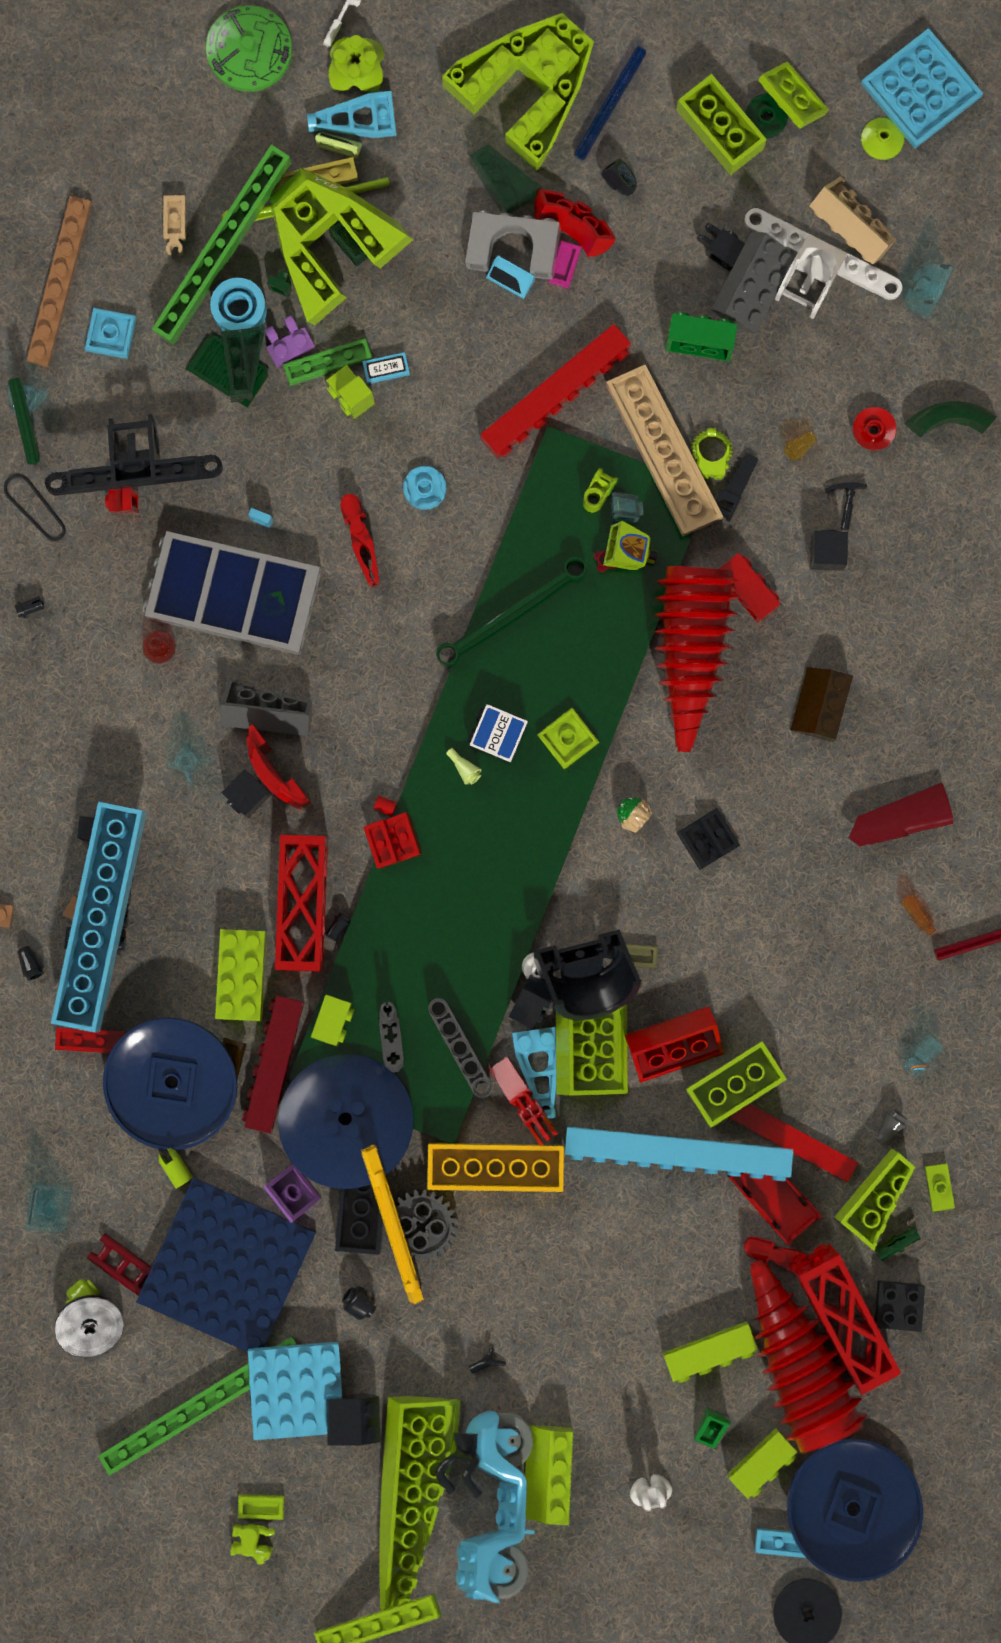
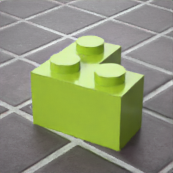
(351, 392)

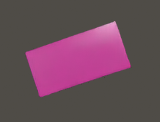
(565, 264)

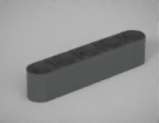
(461, 1059)

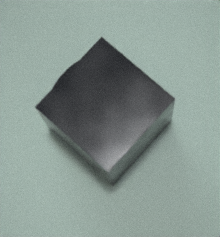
(829, 550)
(245, 794)

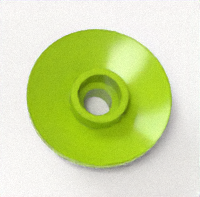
(877, 146)

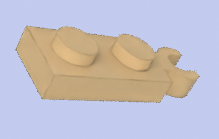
(174, 221)

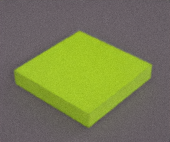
(568, 738)

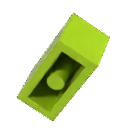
(332, 1020)

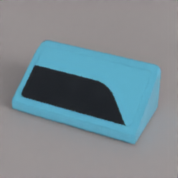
(510, 277)

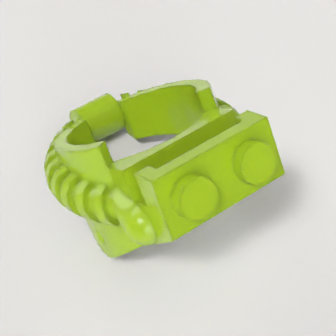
(708, 468)

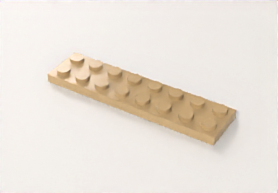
(664, 450)

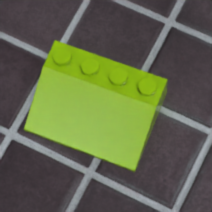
(592, 1055)

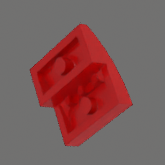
(392, 840)

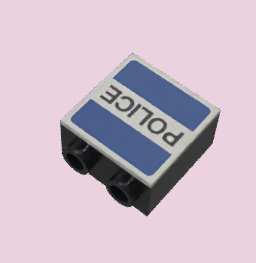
(497, 734)

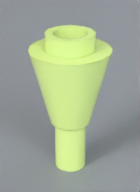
(469, 772)

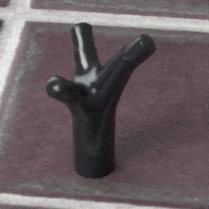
(486, 1362)

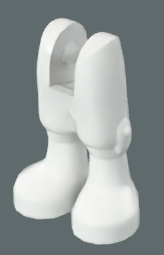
(652, 1496)

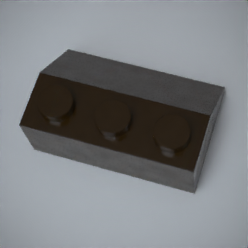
(821, 703)

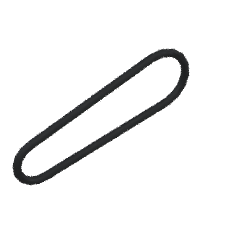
(44, 502)

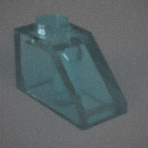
(625, 508)

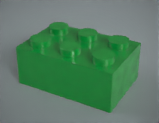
(701, 336)

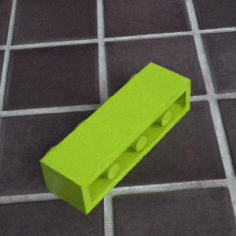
(710, 1351)

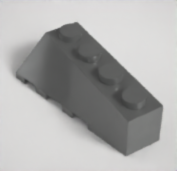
(265, 710)

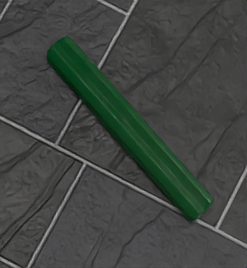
(23, 420)

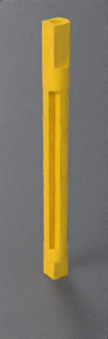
(392, 1223)

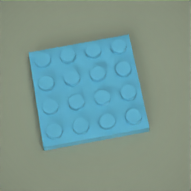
(921, 88)
(292, 1388)

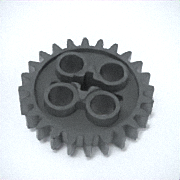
(434, 1239)

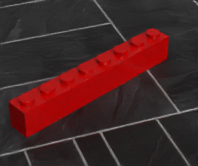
(555, 391)

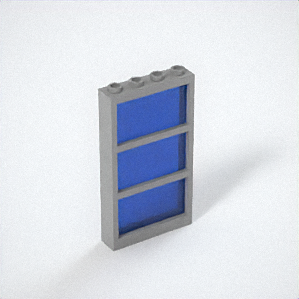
(229, 592)

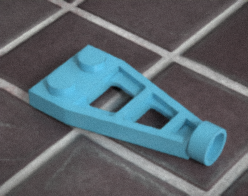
(382, 114)
(537, 1041)

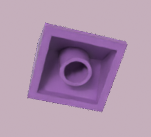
(292, 1193)

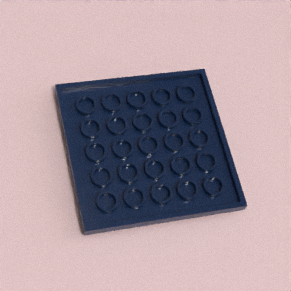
(226, 1266)

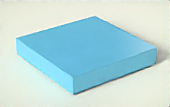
(110, 333)

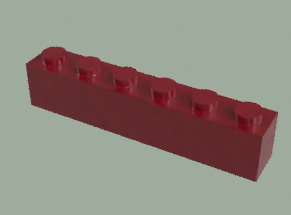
(274, 1064)

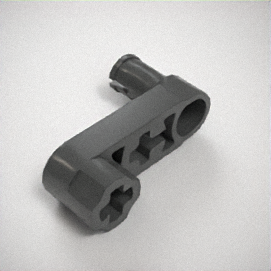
(395, 1048)

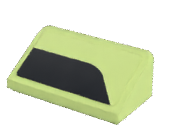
(338, 144)

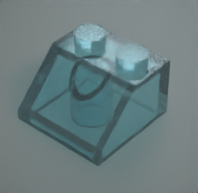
(928, 288)

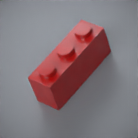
(751, 588)

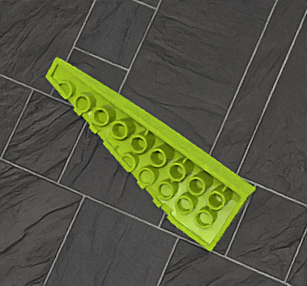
(415, 1444)

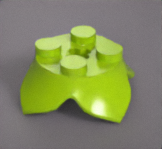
(366, 74)

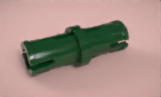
(897, 1244)

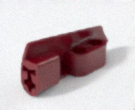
(903, 817)

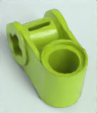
(600, 487)

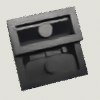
(708, 839)

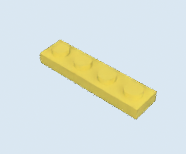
(339, 172)

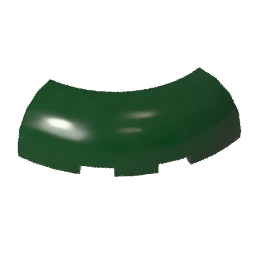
(951, 412)

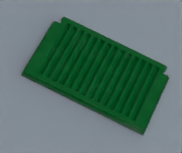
(210, 367)

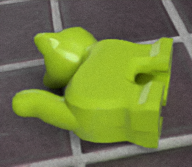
(249, 1542)

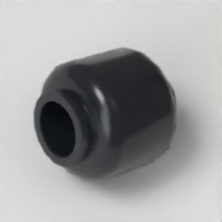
(359, 1302)

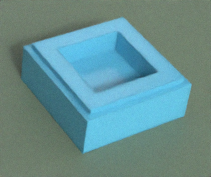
(260, 517)

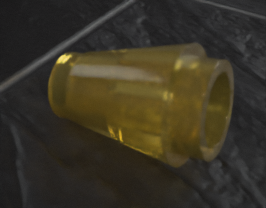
(797, 447)

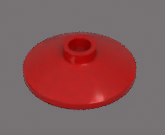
(877, 418)

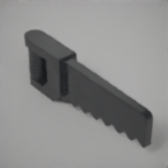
(736, 485)

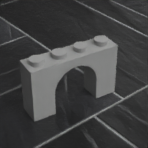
(489, 227)

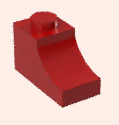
(122, 500)

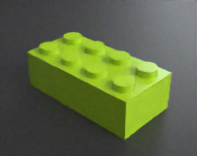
(721, 124)
(241, 975)
(736, 1084)

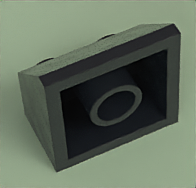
(353, 1420)

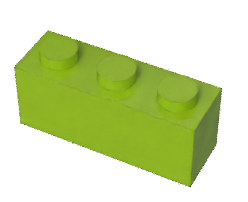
(762, 1464)

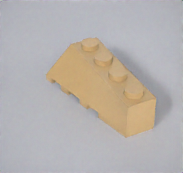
(852, 221)

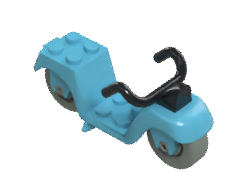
(492, 1562)

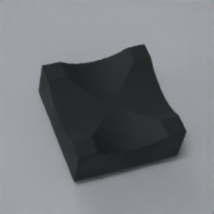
(899, 1306)

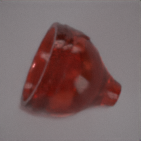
(158, 646)

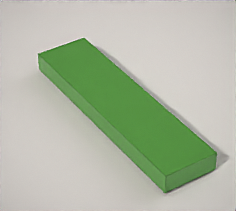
(327, 361)

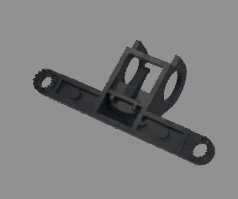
(133, 467)

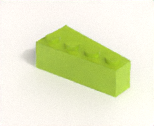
(876, 1198)

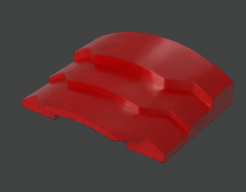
(287, 792)

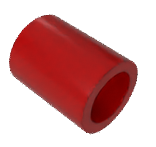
(385, 805)

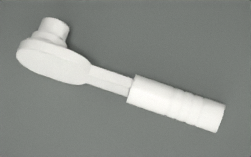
(337, 23)

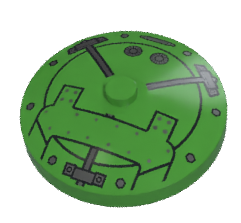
(249, 48)

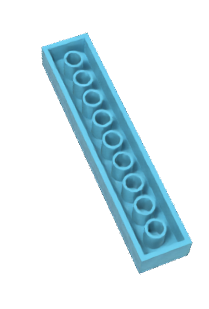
(98, 917)

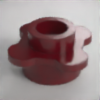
(599, 557)

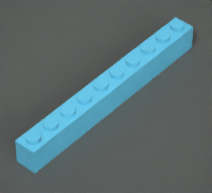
(677, 1151)

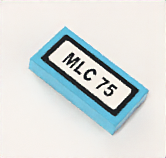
(386, 368)

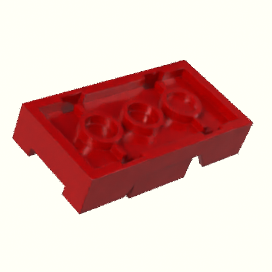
(778, 1202)

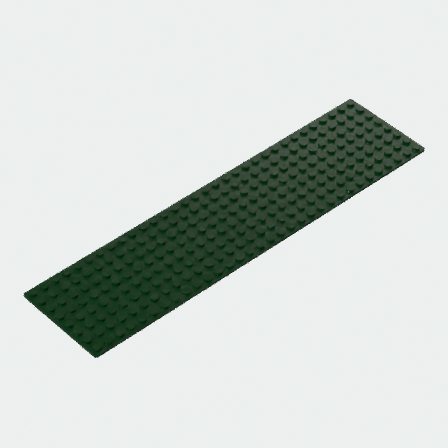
(494, 848)

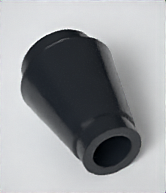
(30, 964)

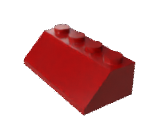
(674, 1044)

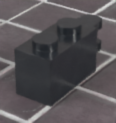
(724, 248)

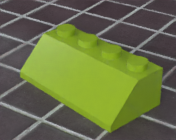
(549, 1475)

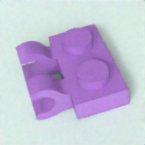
(290, 346)

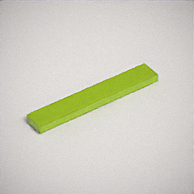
(382, 1622)

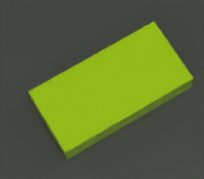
(261, 1506)

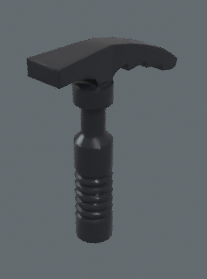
(848, 507)

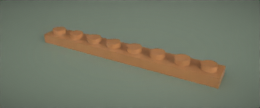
(59, 281)

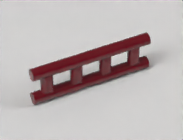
(117, 1273)

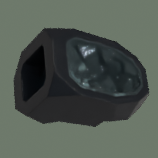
(620, 177)

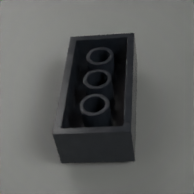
(359, 1222)

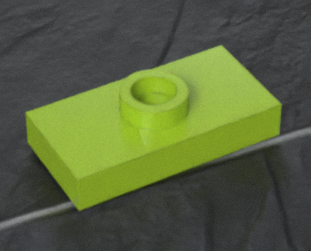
(939, 1187)

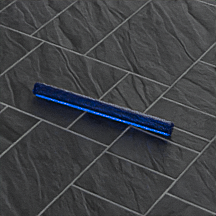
(610, 103)

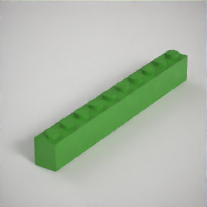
(222, 245)

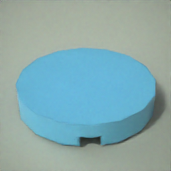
(424, 494)

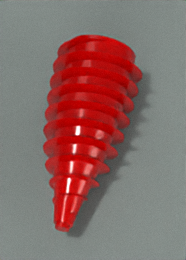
(693, 638)
(802, 1368)

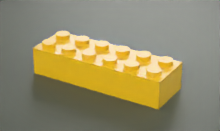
(495, 1167)

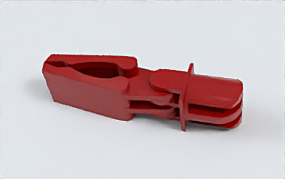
(354, 514)
(516, 1092)
(761, 1248)

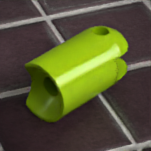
(175, 1169)

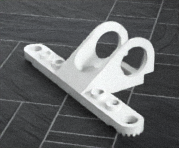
(819, 262)

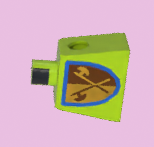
(628, 548)

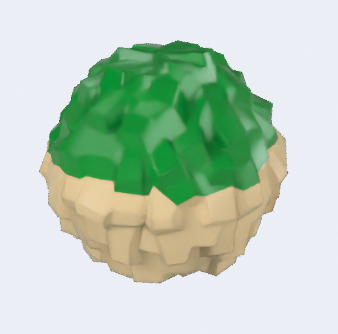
(633, 813)

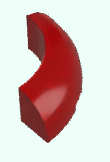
(575, 220)

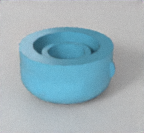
(232, 291)

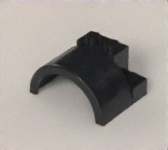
(582, 983)

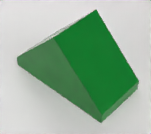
(712, 1428)

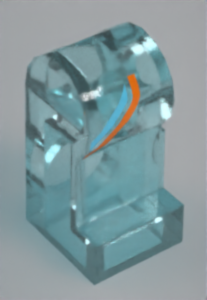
(922, 1055)

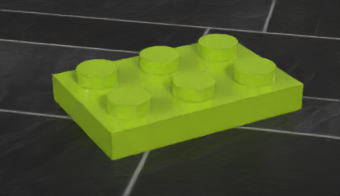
(793, 95)

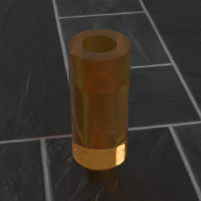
(918, 913)

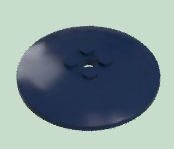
(165, 1114)
(311, 1124)
(887, 1517)

